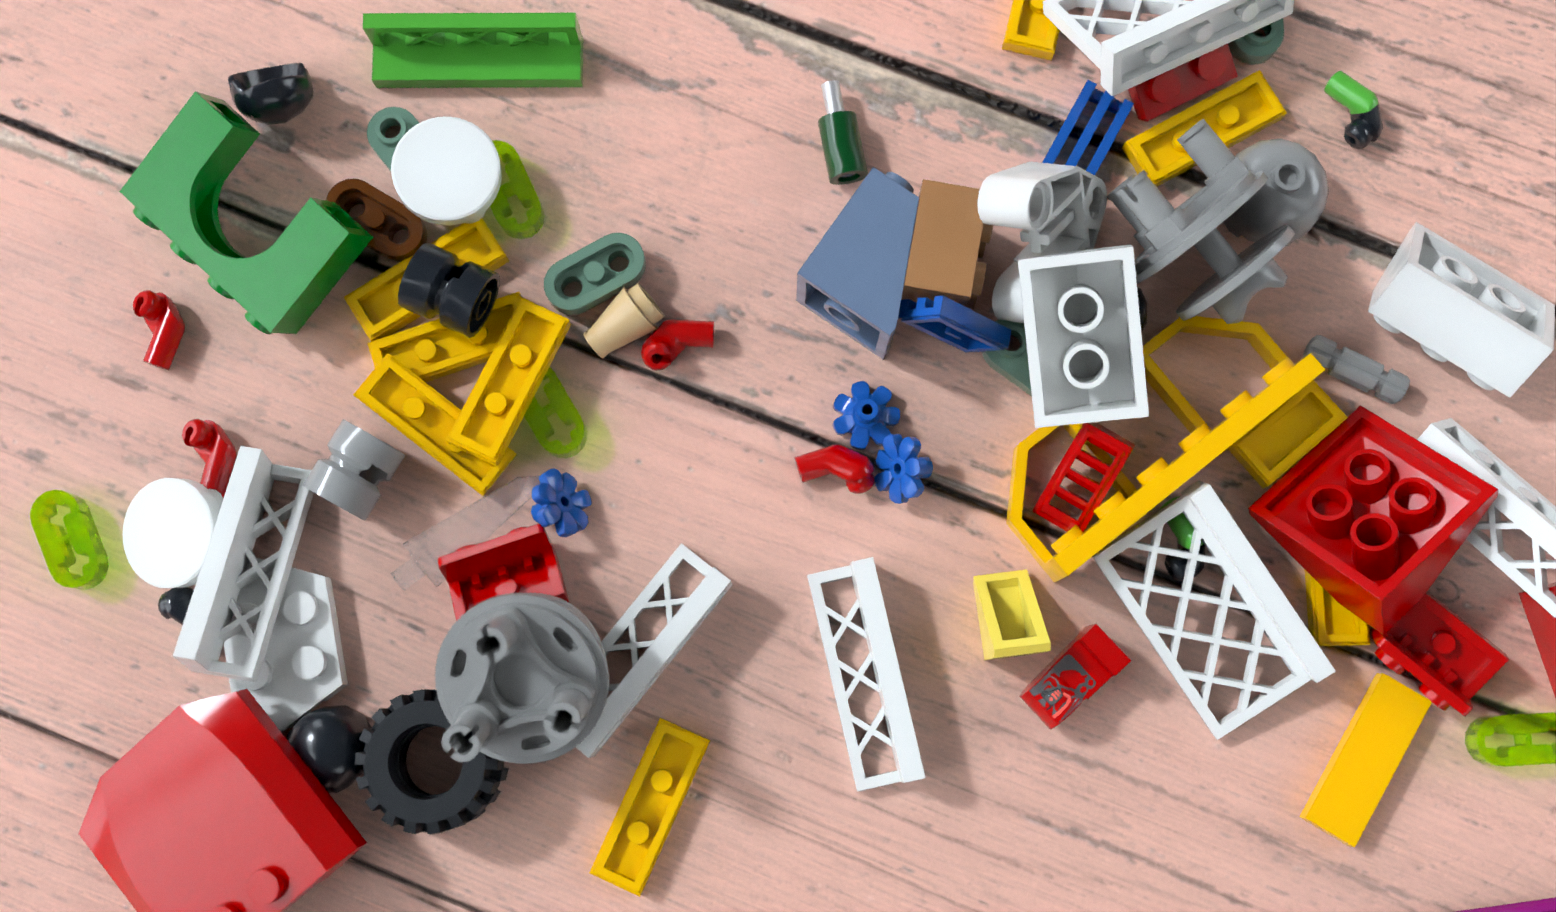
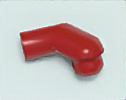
(164, 324)
(672, 338)
(215, 451)
(842, 463)

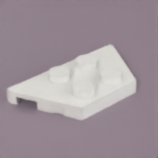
(304, 650)

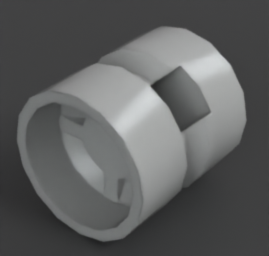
(354, 470)

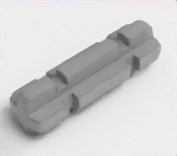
(1358, 370)

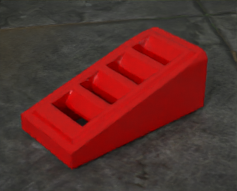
(1107, 441)

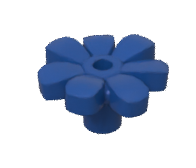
(863, 425)
(902, 468)
(559, 503)

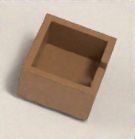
(947, 245)

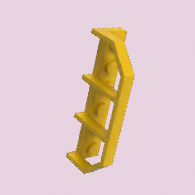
(1161, 478)

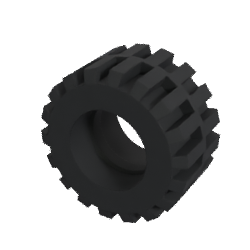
(390, 782)

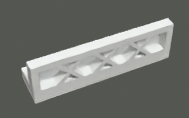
(1515, 499)
(226, 563)
(663, 648)
(886, 671)

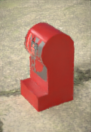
(1074, 675)

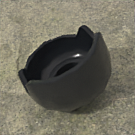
(272, 93)
(329, 744)

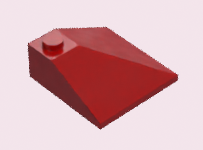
(1373, 516)

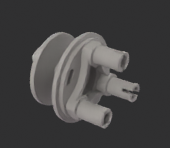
(1170, 232)
(520, 679)

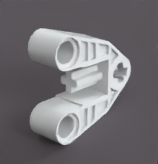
(1054, 207)

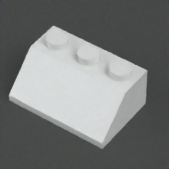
(1464, 311)
(1083, 336)

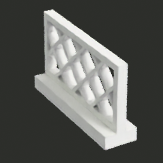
(1156, 46)
(1252, 583)

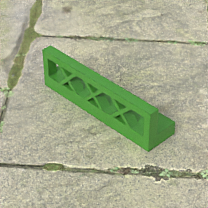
(475, 50)

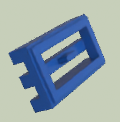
(1104, 102)
(954, 324)

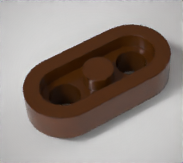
(381, 218)

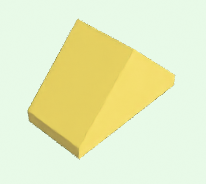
(1009, 616)

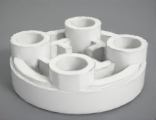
(446, 171)
(170, 531)

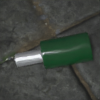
(841, 139)

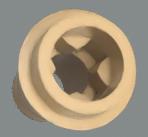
(624, 321)

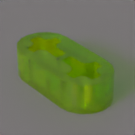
(522, 186)
(562, 405)
(57, 544)
(1519, 726)

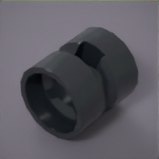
(442, 287)

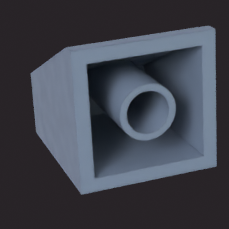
(862, 262)

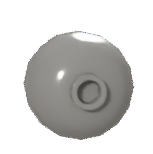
(1291, 195)

